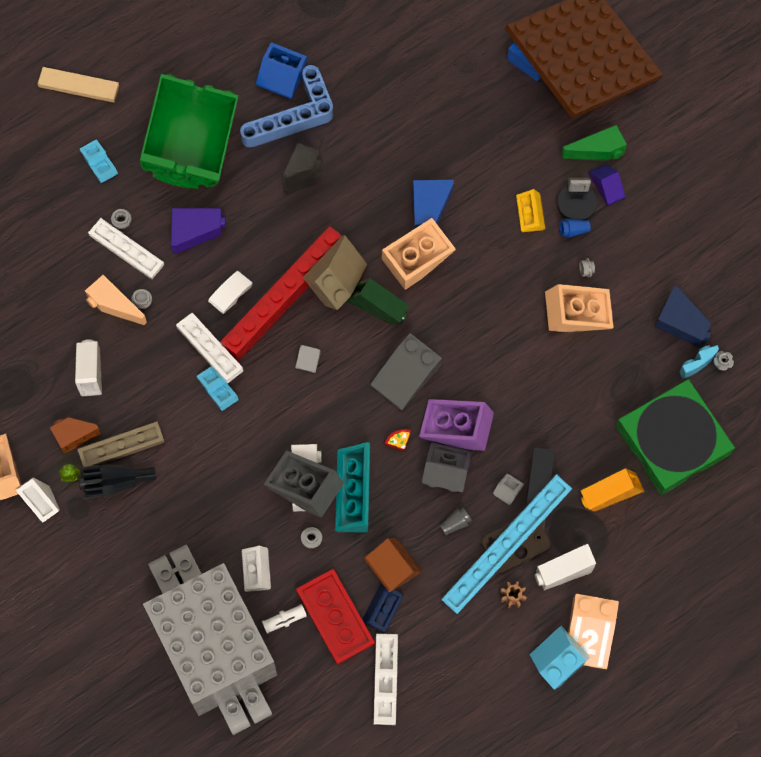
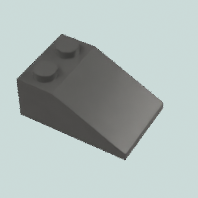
(406, 372)
(304, 483)

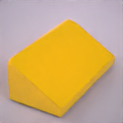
(530, 211)

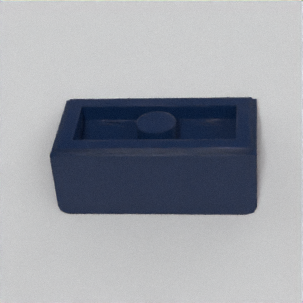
(382, 608)

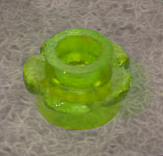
(69, 473)

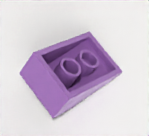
(457, 423)

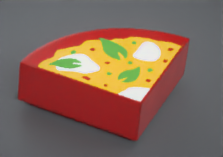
(398, 439)

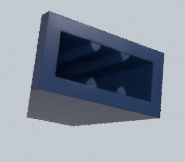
(684, 319)

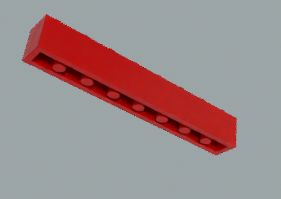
(277, 299)

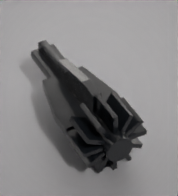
(111, 479)

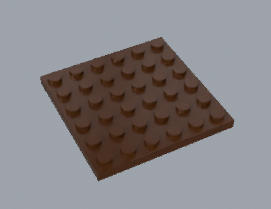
(583, 53)

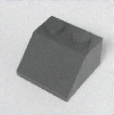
(446, 467)

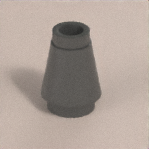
(455, 521)

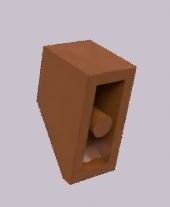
(72, 433)

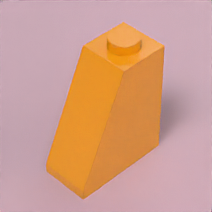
(611, 490)

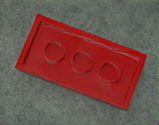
(335, 616)

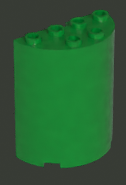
(188, 133)

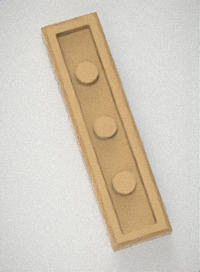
(78, 84)

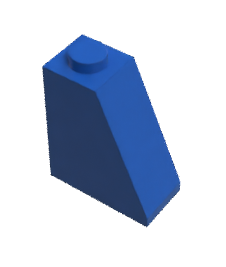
(430, 199)

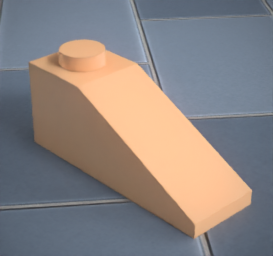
(111, 301)

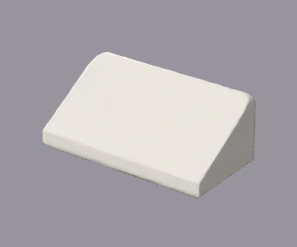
(256, 568)

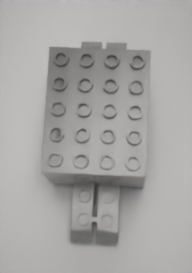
(210, 639)

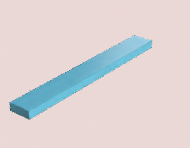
(506, 544)

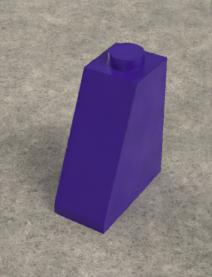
(195, 226)

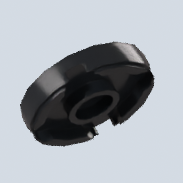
(577, 204)

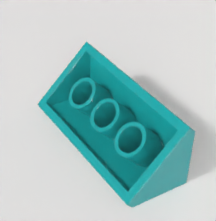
(353, 497)

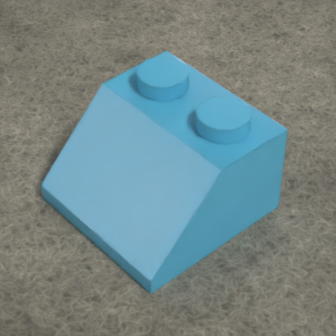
(558, 657)

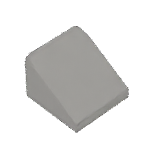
(578, 184)
(308, 358)
(508, 489)

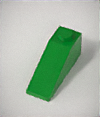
(599, 146)

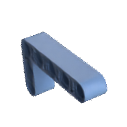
(294, 114)

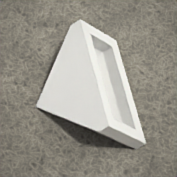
(39, 498)

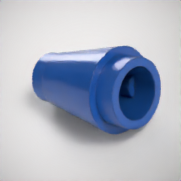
(573, 227)

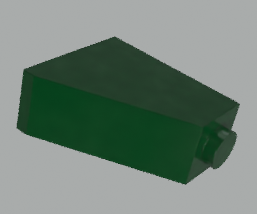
(378, 302)

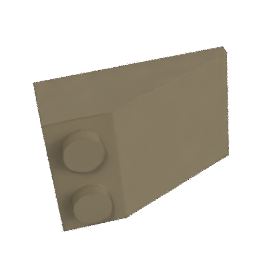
(336, 274)

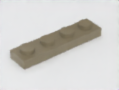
(121, 445)

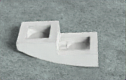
(230, 291)

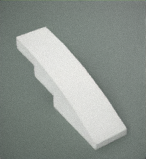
(385, 679)

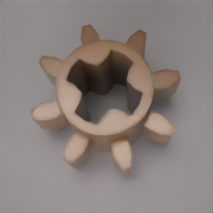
(515, 589)

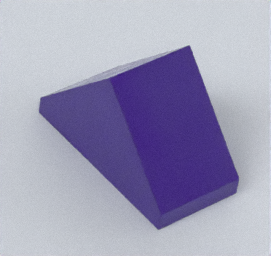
(608, 184)

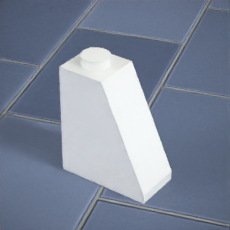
(88, 368)
(565, 568)

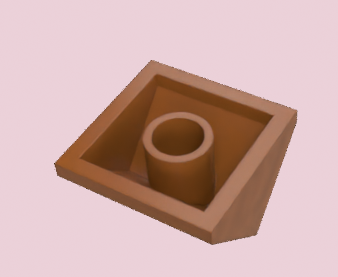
(392, 564)

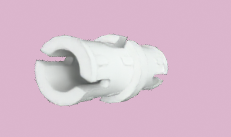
(284, 618)

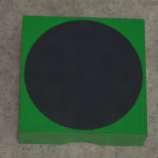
(674, 437)

